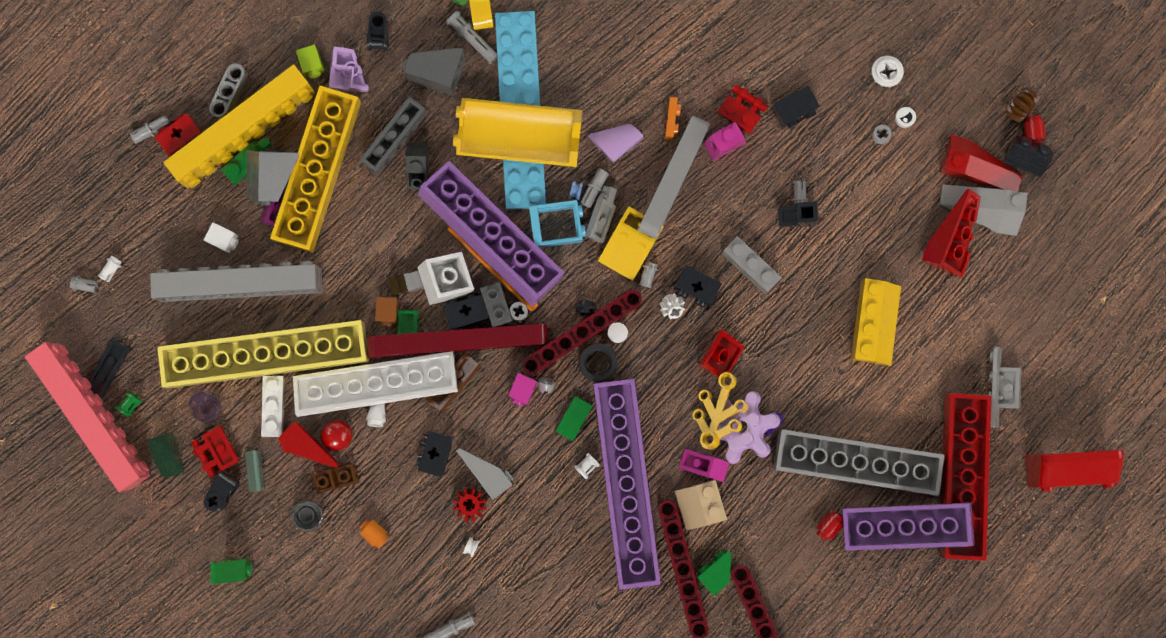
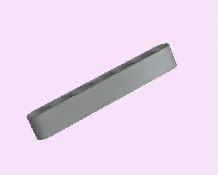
(673, 177)

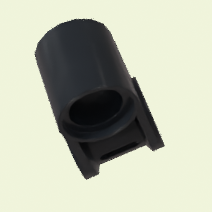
(378, 36)
(222, 490)

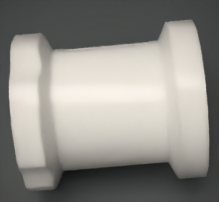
(587, 466)

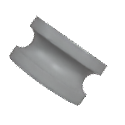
(883, 140)

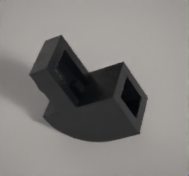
(802, 215)

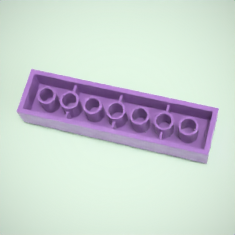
(490, 233)

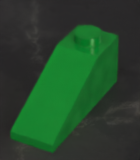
(231, 570)

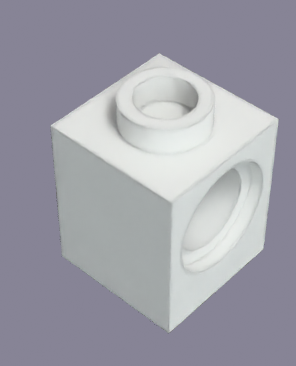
(221, 238)

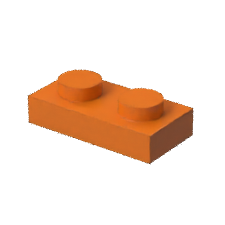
(673, 111)

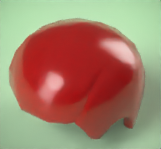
(336, 435)

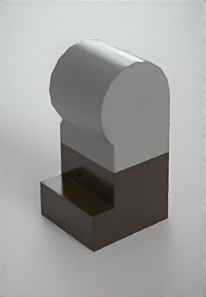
(405, 283)

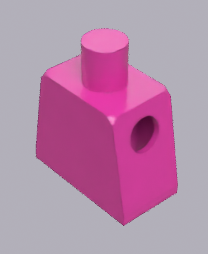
(724, 141)

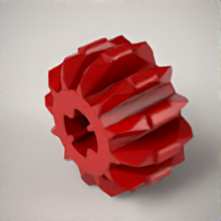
(475, 500)

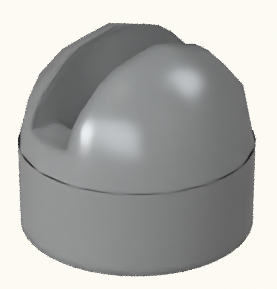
(546, 384)

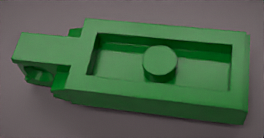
(237, 168)

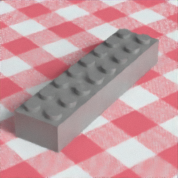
(236, 283)
(858, 462)

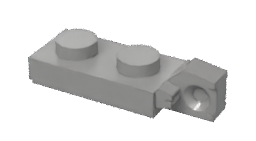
(602, 215)

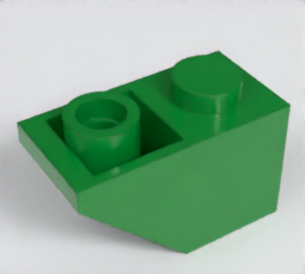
(717, 573)

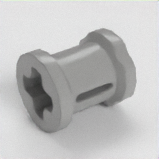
(516, 305)

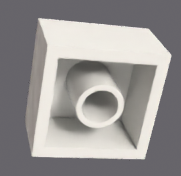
(445, 278)

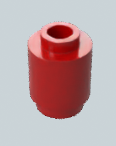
(1035, 129)
(829, 526)

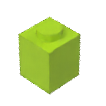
(310, 61)

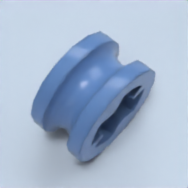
(576, 190)

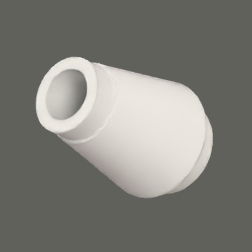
(376, 415)

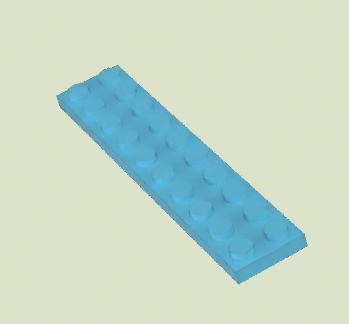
(519, 85)

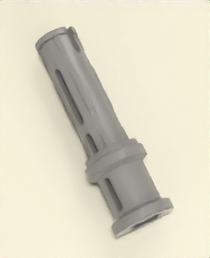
(466, 31)

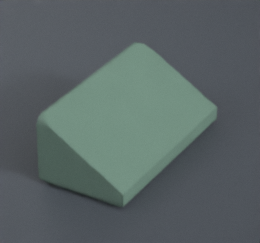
(254, 471)

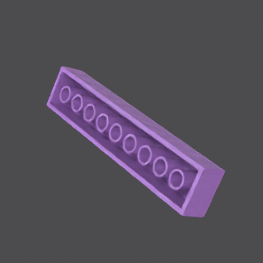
(626, 484)

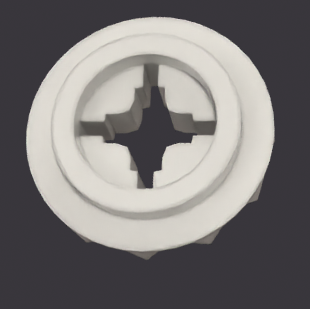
(892, 64)

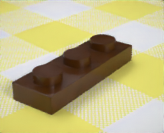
(465, 370)

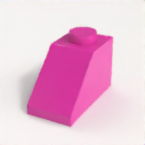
(522, 390)
(704, 465)

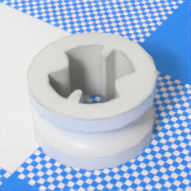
(471, 546)

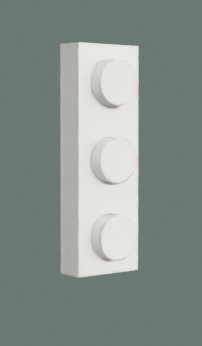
(272, 406)

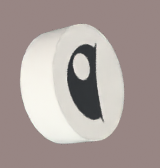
(905, 117)

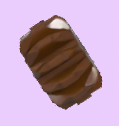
(1022, 104)

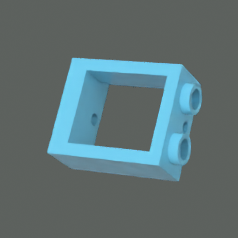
(577, 211)

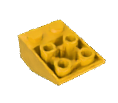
(627, 246)

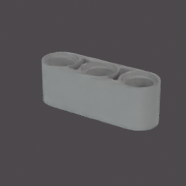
(226, 83)

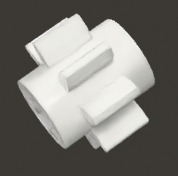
(672, 306)

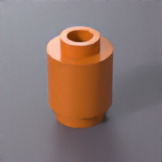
(373, 533)

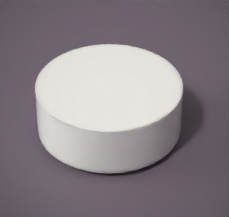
(617, 332)

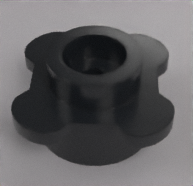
(585, 308)

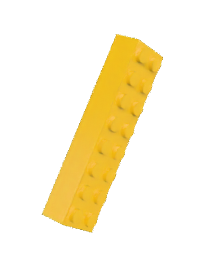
(239, 127)
(316, 169)

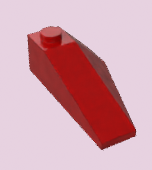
(974, 164)
(950, 243)

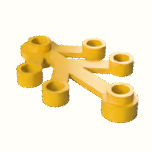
(718, 414)

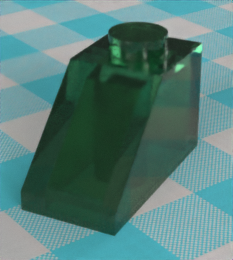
(166, 455)

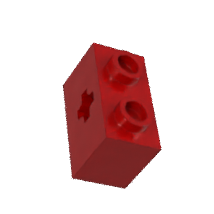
(168, 137)

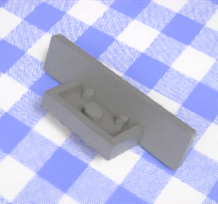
(1005, 386)

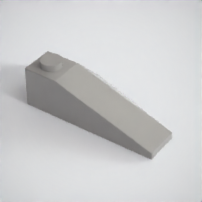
(998, 209)

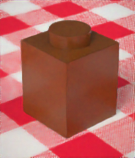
(387, 311)

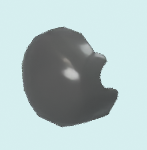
(307, 515)

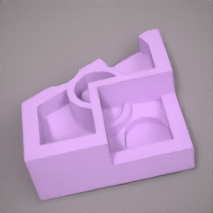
(345, 71)
(617, 140)

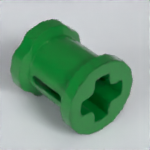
(129, 404)

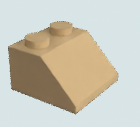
(700, 505)

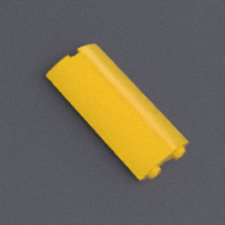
(518, 132)

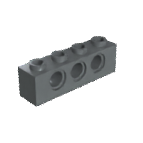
(394, 136)

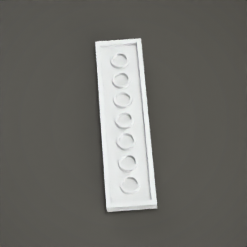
(375, 384)

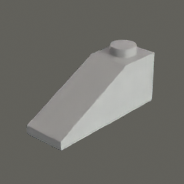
(490, 476)

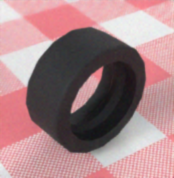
(598, 347)

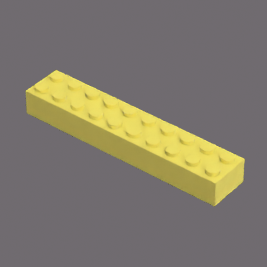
(263, 354)

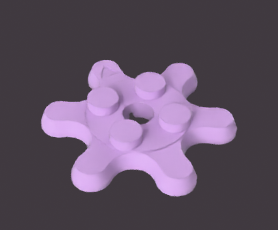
(756, 427)

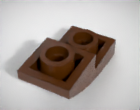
(335, 478)

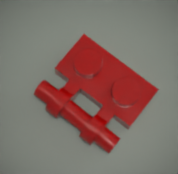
(736, 112)
(220, 448)

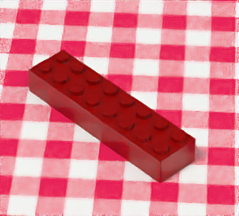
(967, 466)

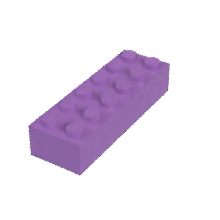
(908, 526)

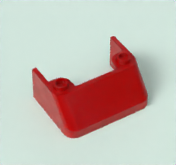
(1074, 469)

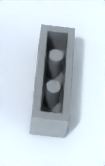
(751, 265)

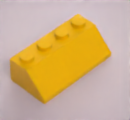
(876, 322)

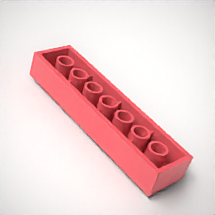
(88, 416)

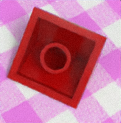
(721, 354)

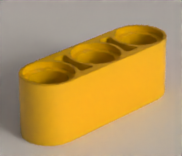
(481, 14)

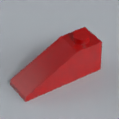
(302, 443)

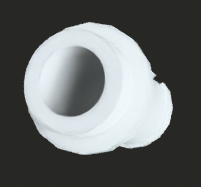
(110, 268)

